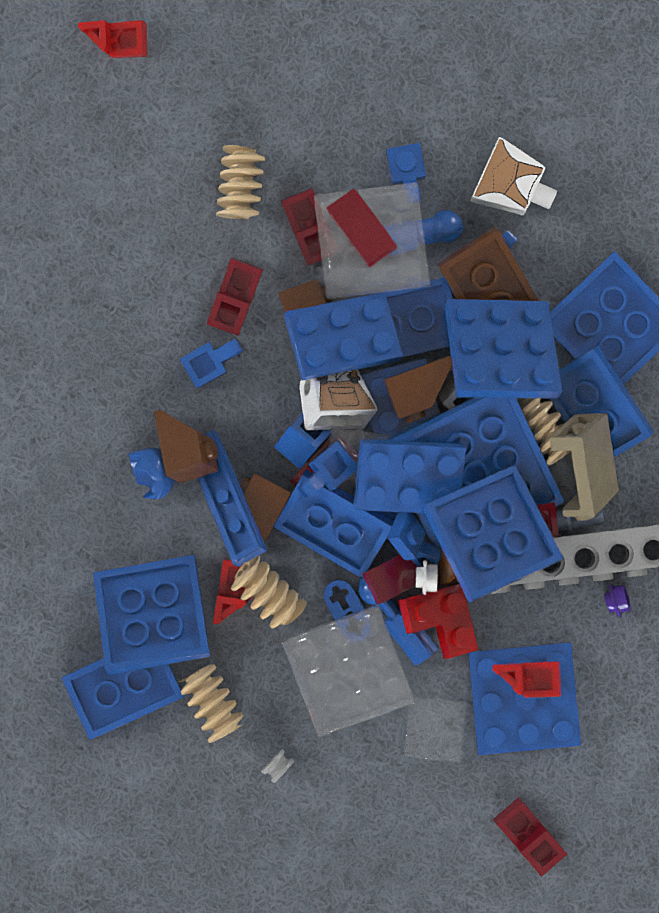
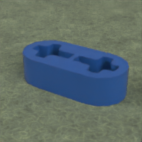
(352, 599)

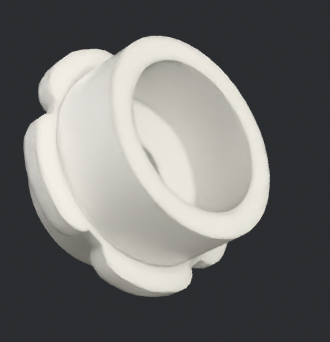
(427, 577)

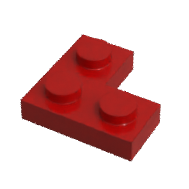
(445, 611)

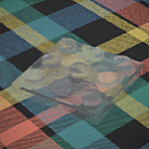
(404, 268)
(348, 670)

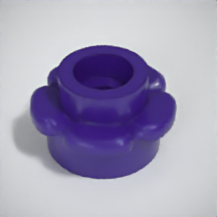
(617, 600)

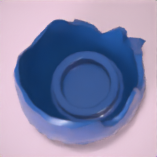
(150, 472)

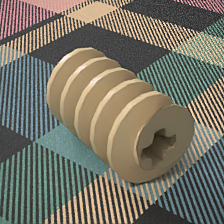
(240, 182)
(542, 426)
(268, 592)
(211, 702)

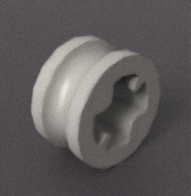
(277, 766)

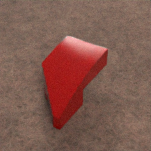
(118, 38)
(227, 599)
(532, 678)

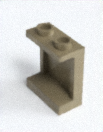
(593, 463)

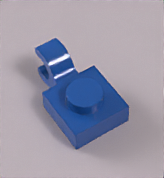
(406, 164)
(207, 363)
(330, 468)
(408, 538)

